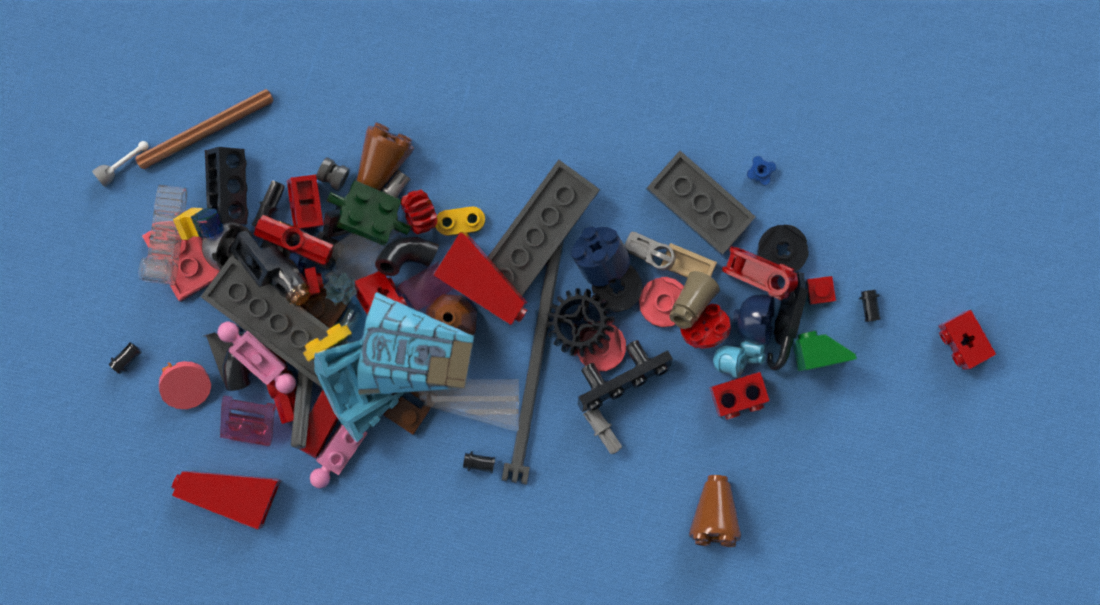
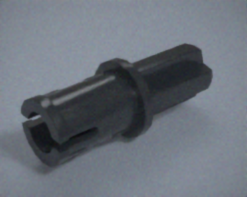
(270, 201)

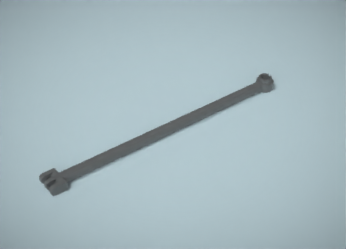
(533, 374)

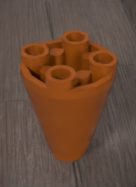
(382, 155)
(716, 515)

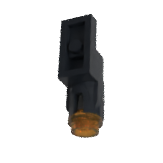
(270, 267)

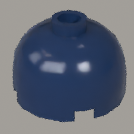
(755, 319)

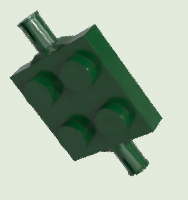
(369, 213)

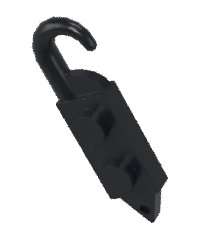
(788, 322)

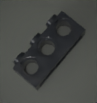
(223, 175)

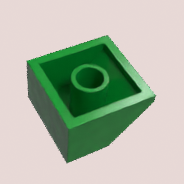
(818, 351)

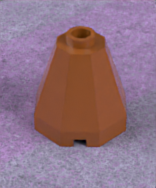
(463, 312)

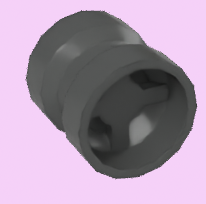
(332, 173)

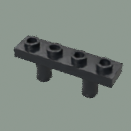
(616, 387)

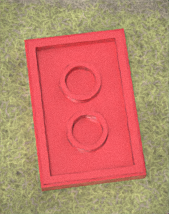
(193, 269)

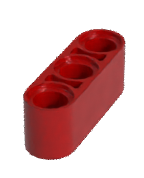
(320, 425)

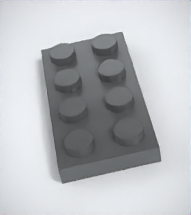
(700, 202)

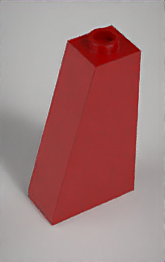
(479, 279)
(232, 496)

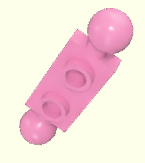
(256, 357)
(334, 456)

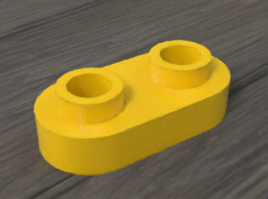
(460, 221)
(335, 336)

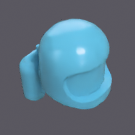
(734, 359)

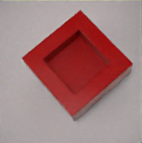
(314, 281)
(820, 290)

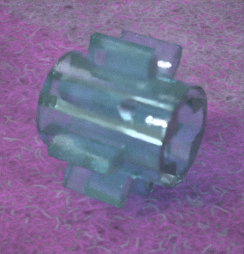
(346, 286)

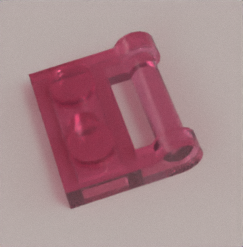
(245, 427)

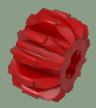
(419, 211)

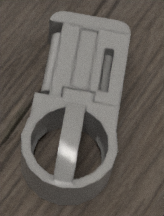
(647, 248)

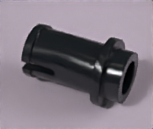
(870, 305)
(124, 358)
(478, 462)

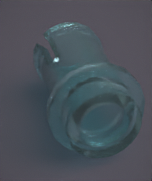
(351, 324)

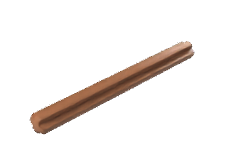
(204, 129)

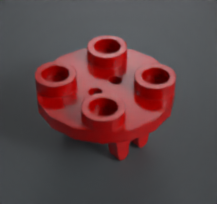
(715, 322)

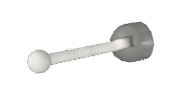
(106, 174)

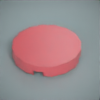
(658, 299)
(609, 356)
(184, 385)

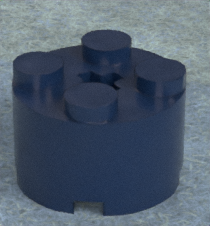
(600, 255)

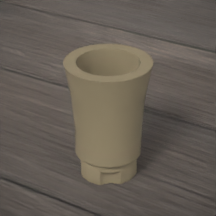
(693, 299)

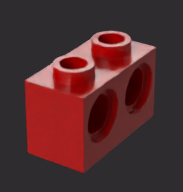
(305, 202)
(737, 389)

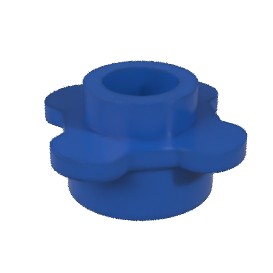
(768, 167)

